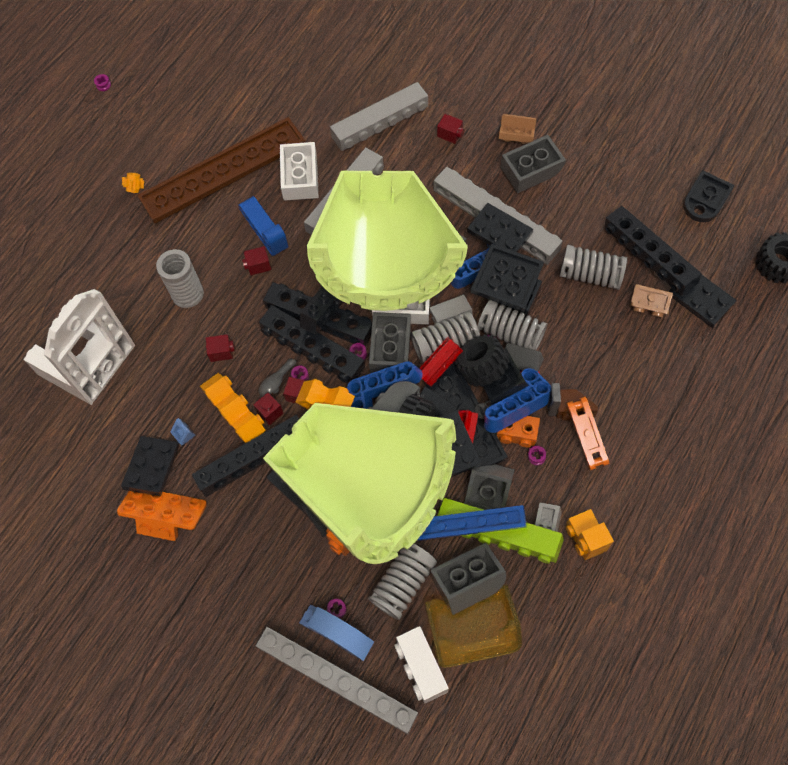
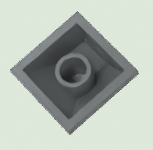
(489, 487)

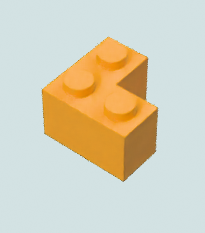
(315, 392)
(588, 534)

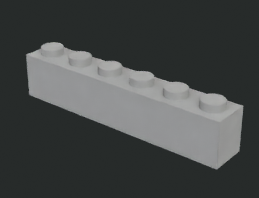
(379, 116)
(365, 161)

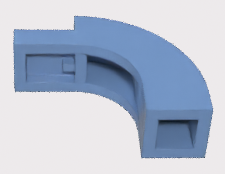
(337, 631)

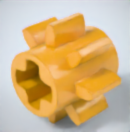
(133, 182)

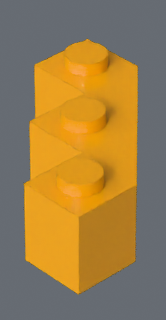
(233, 407)

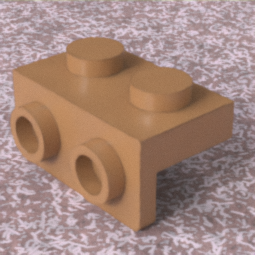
(517, 128)
(651, 300)

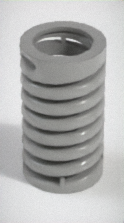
(593, 263)
(180, 278)
(459, 335)
(511, 335)
(416, 573)

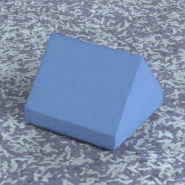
(181, 431)

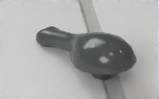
(272, 382)

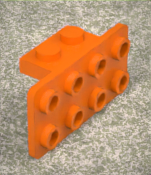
(162, 514)

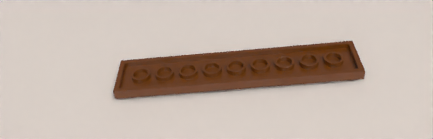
(218, 170)

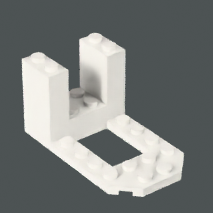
(104, 352)

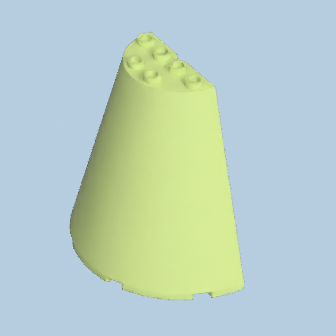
(384, 241)
(368, 474)

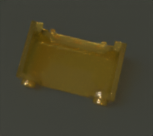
(476, 632)

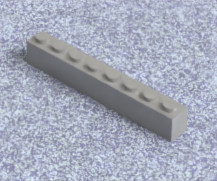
(473, 199)
(337, 680)

